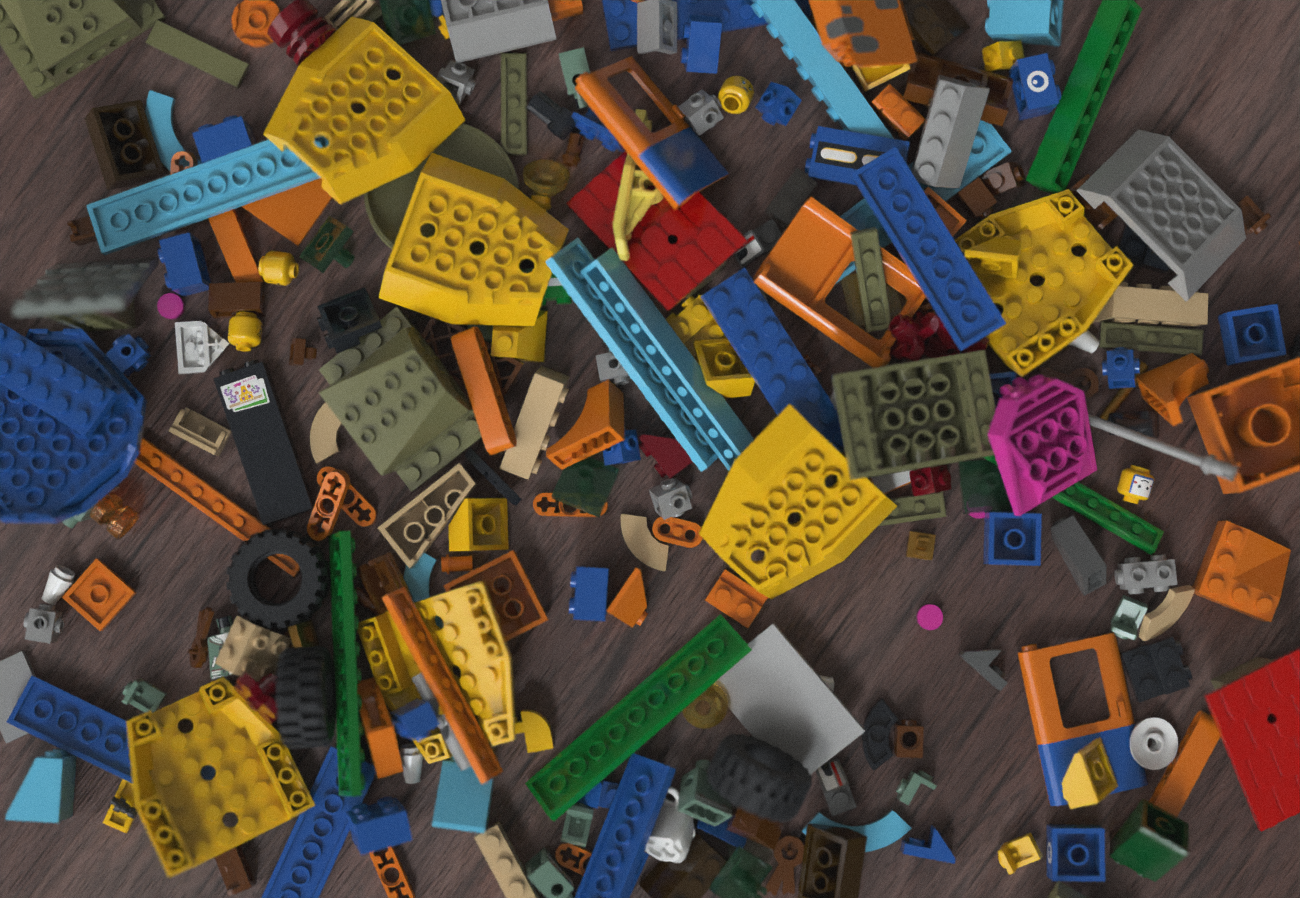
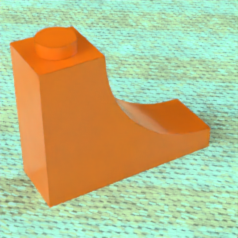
(1172, 383)
(596, 428)
(378, 730)

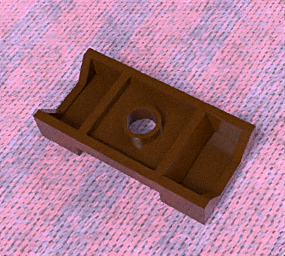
(925, 73)

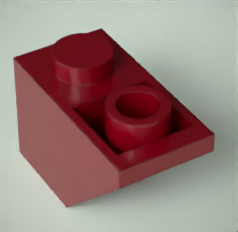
(667, 452)

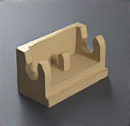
(200, 431)

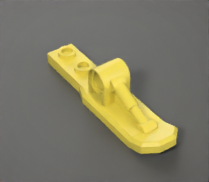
(632, 198)

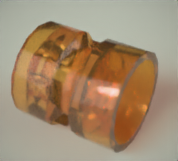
(114, 515)

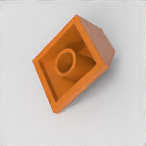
(630, 601)

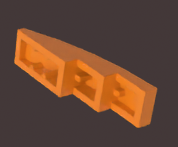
(235, 247)

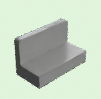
(657, 26)

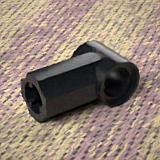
(556, 118)
(1143, 422)

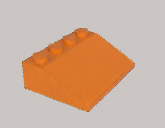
(293, 210)

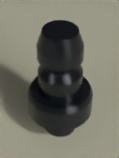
(122, 806)

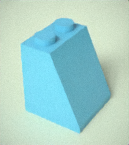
(1025, 21)
(47, 789)
(462, 799)

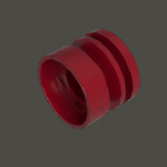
(300, 30)

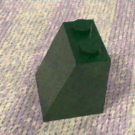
(1150, 841)

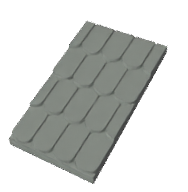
(88, 293)

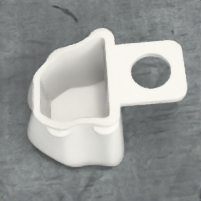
(671, 832)

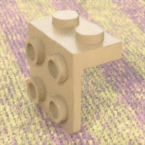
(251, 650)

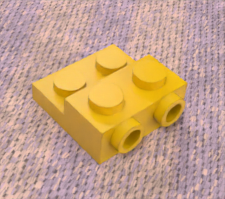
(694, 324)

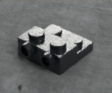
(1139, 252)
(348, 319)
(1156, 668)

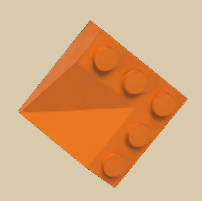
(1243, 571)
(509, 592)

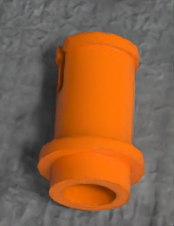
(456, 563)

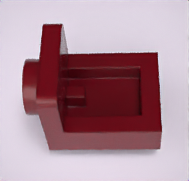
(930, 480)

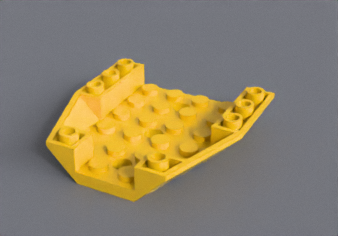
(394, 133)
(440, 272)
(1074, 289)
(784, 475)
(470, 641)
(251, 778)

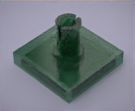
(407, 19)
(328, 246)
(586, 485)
(982, 488)
(741, 876)

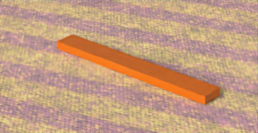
(206, 498)
(442, 684)

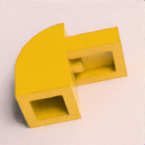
(536, 730)

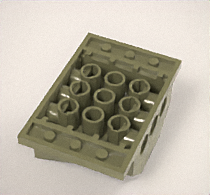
(62, 37)
(400, 402)
(915, 414)

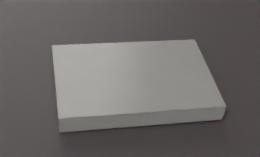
(14, 676)

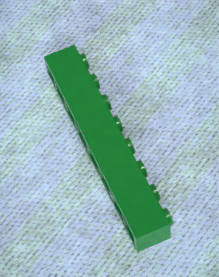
(1083, 95)

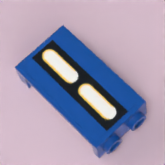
(842, 152)

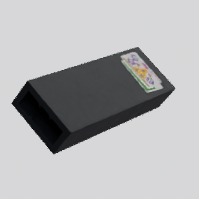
(264, 442)

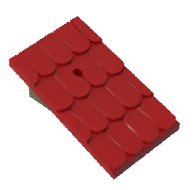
(665, 269)
(1260, 728)

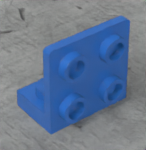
(593, 127)

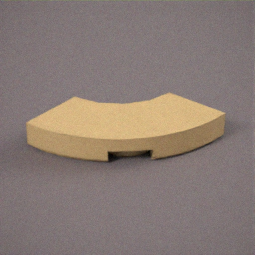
(324, 434)
(642, 543)
(1166, 613)

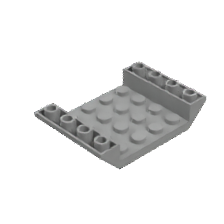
(496, 26)
(1169, 207)

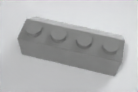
(949, 132)

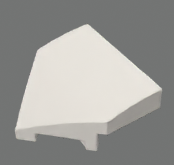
(197, 346)

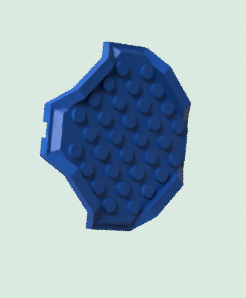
(51, 468)

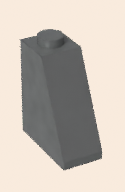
(1079, 554)

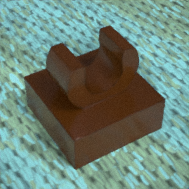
(299, 352)

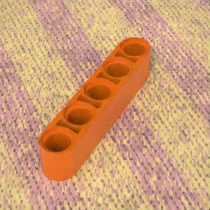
(483, 390)
(1187, 765)

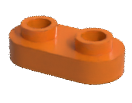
(677, 532)

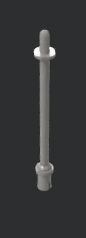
(1208, 464)

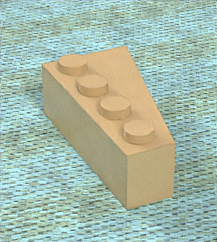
(1155, 305)
(534, 422)
(424, 518)

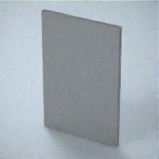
(788, 702)

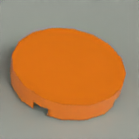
(252, 21)

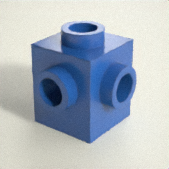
(778, 104)
(121, 356)
(1121, 368)
(624, 451)

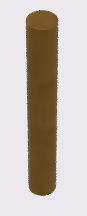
(1121, 395)

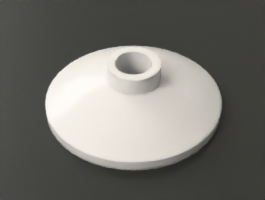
(1163, 746)

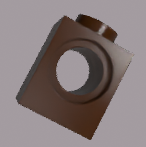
(976, 200)
(913, 750)

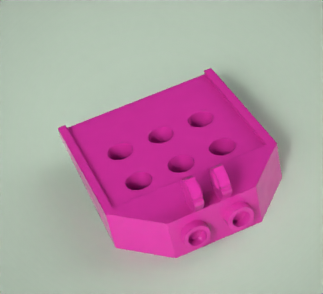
(1041, 440)

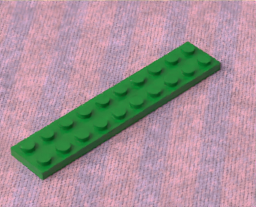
(344, 663)
(637, 717)

